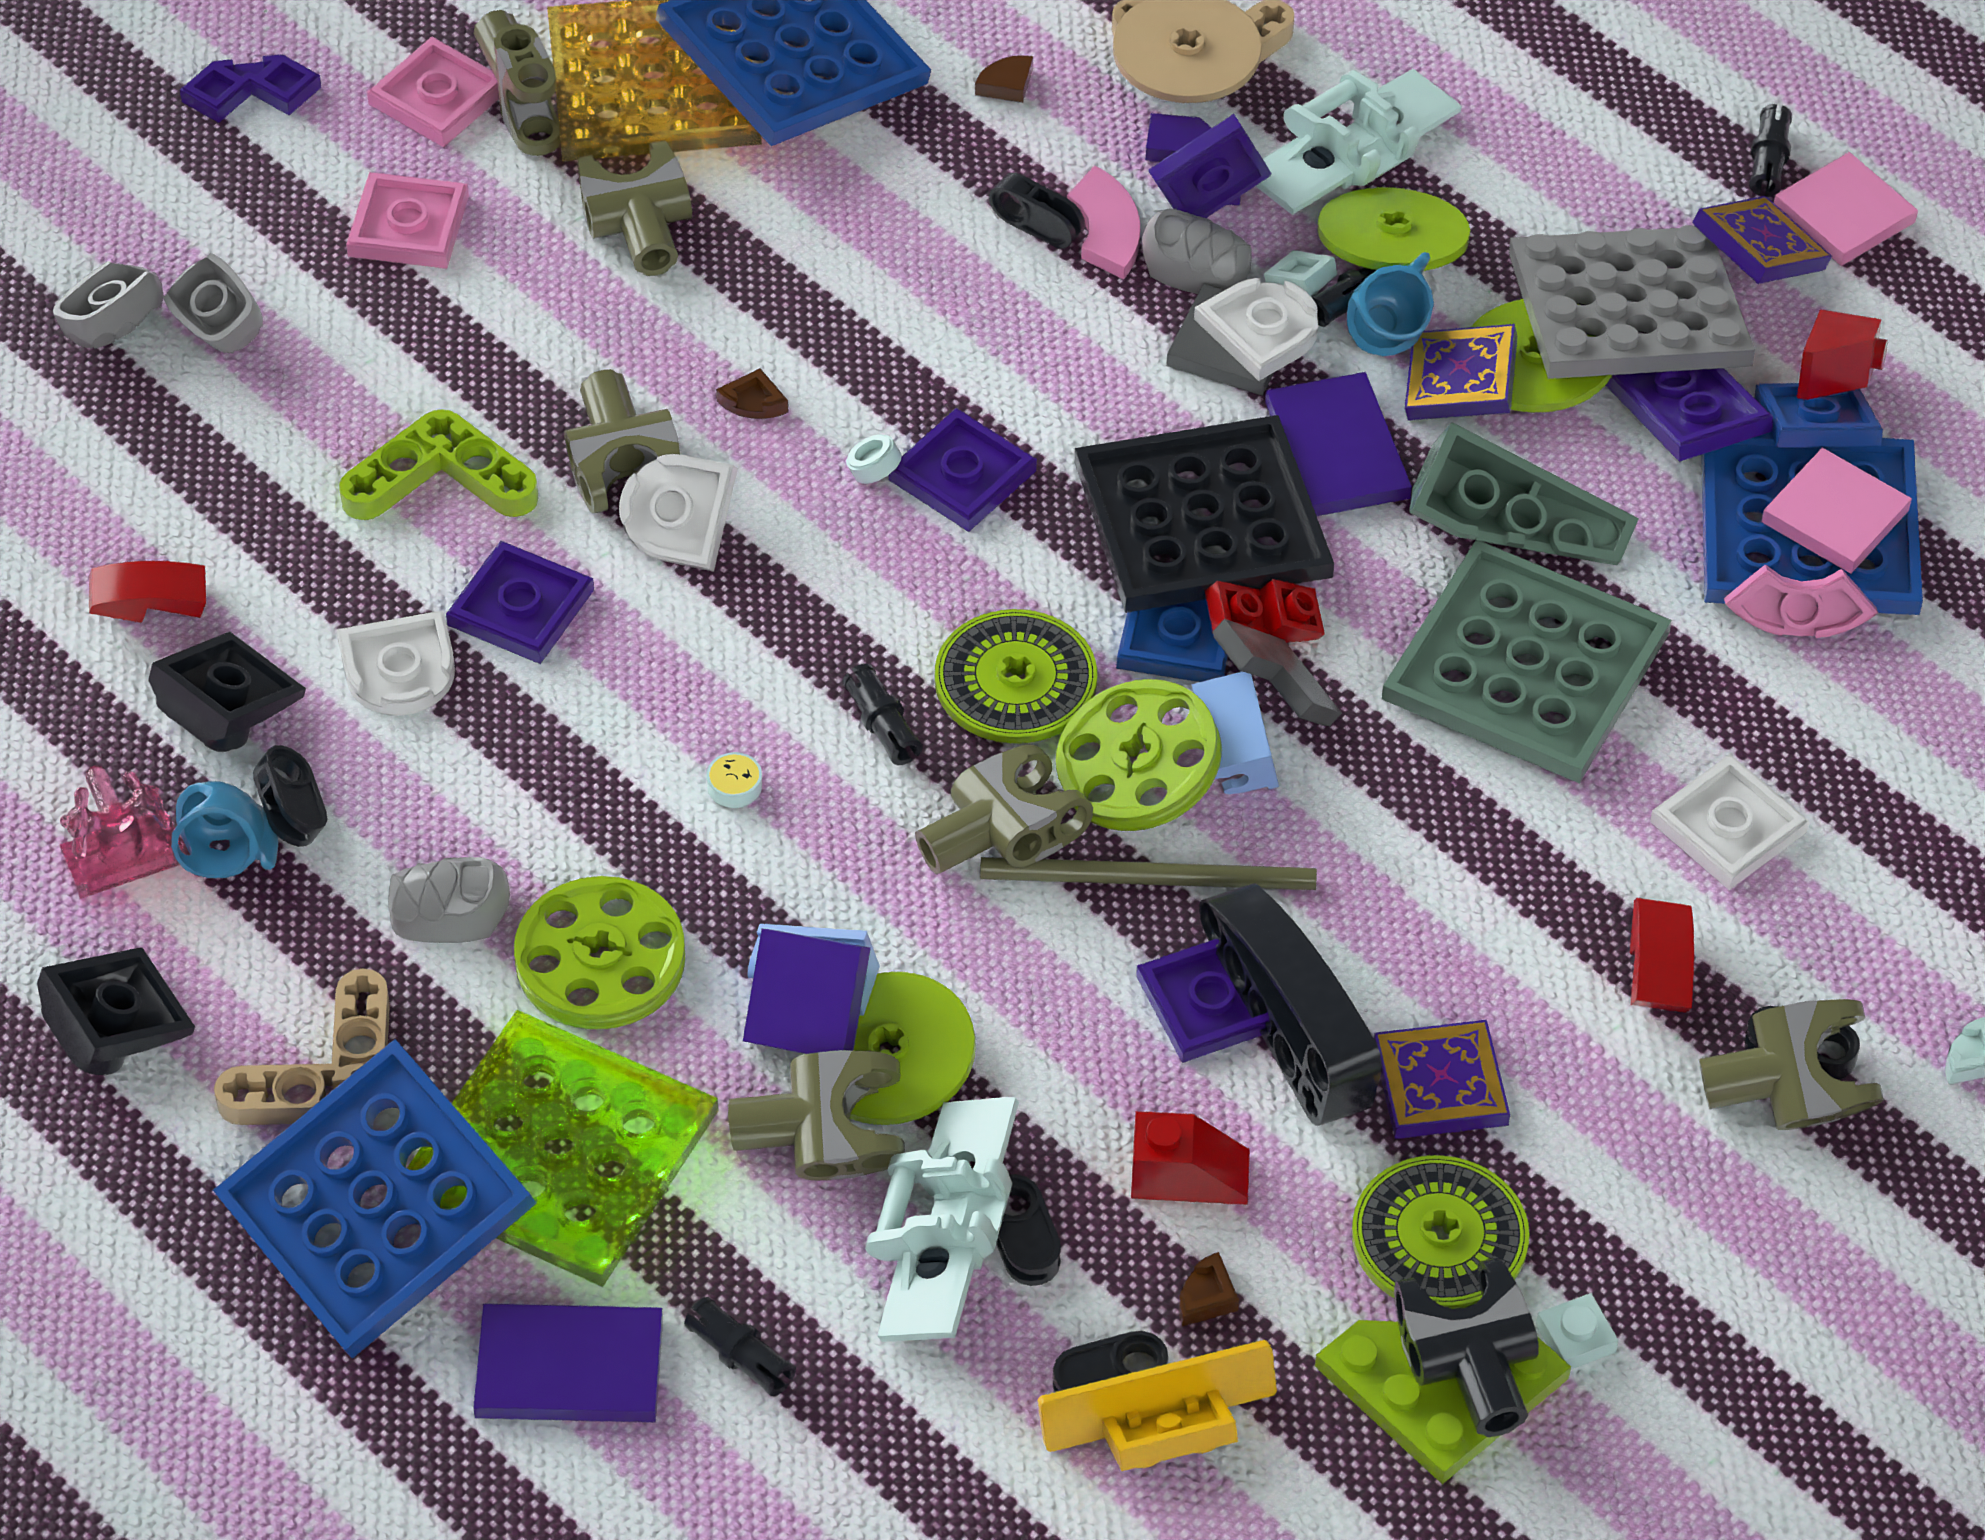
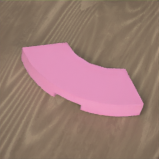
(1110, 222)
(1800, 607)

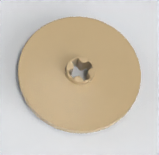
(1187, 49)

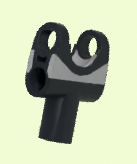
(1472, 1345)

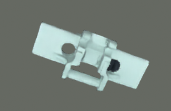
(1337, 155)
(944, 1248)

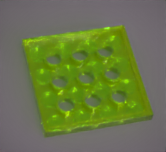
(628, 1092)

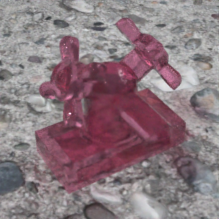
(119, 839)

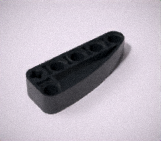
(1312, 1021)

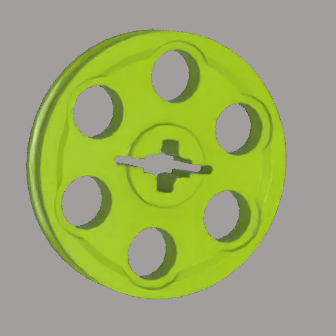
(1152, 769)
(585, 936)

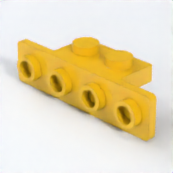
(1162, 1408)

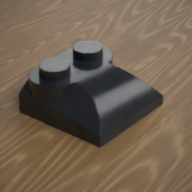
(221, 690)
(110, 1009)

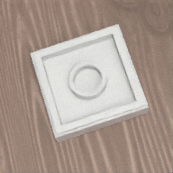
(1729, 821)

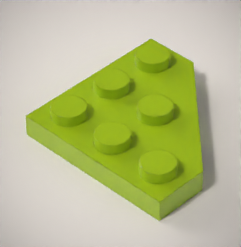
(1430, 1418)

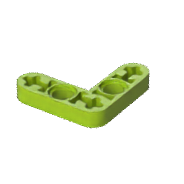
(431, 457)

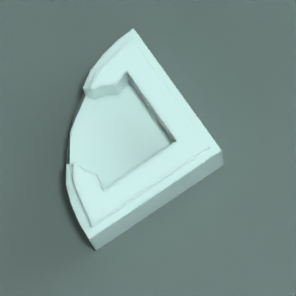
(1967, 1054)

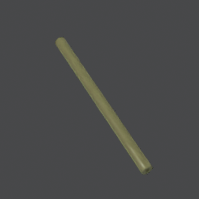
(1151, 873)

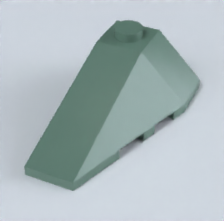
(1508, 501)

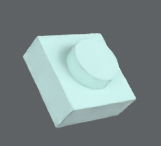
(1303, 269)
(1577, 1331)

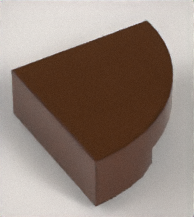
(1005, 78)
(753, 397)
(1207, 1292)

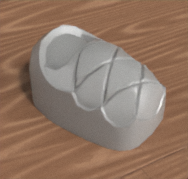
(1193, 252)
(108, 304)
(215, 305)
(448, 900)

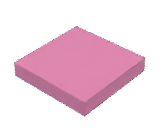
(436, 92)
(1846, 208)
(407, 220)
(1836, 510)

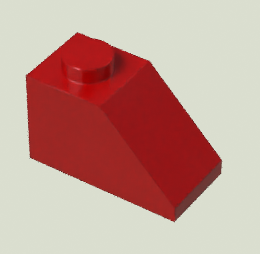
(1840, 354)
(1187, 1161)

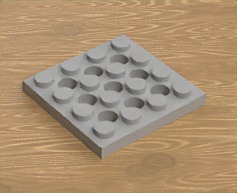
(1619, 349)

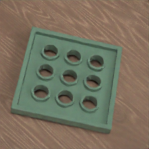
(1540, 688)

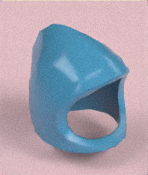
(1391, 308)
(222, 812)

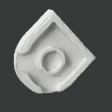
(1261, 323)
(678, 509)
(398, 663)

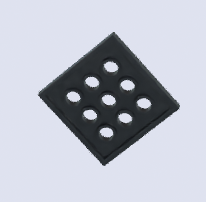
(1208, 452)

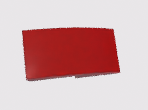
(132, 587)
(1276, 609)
(1663, 955)

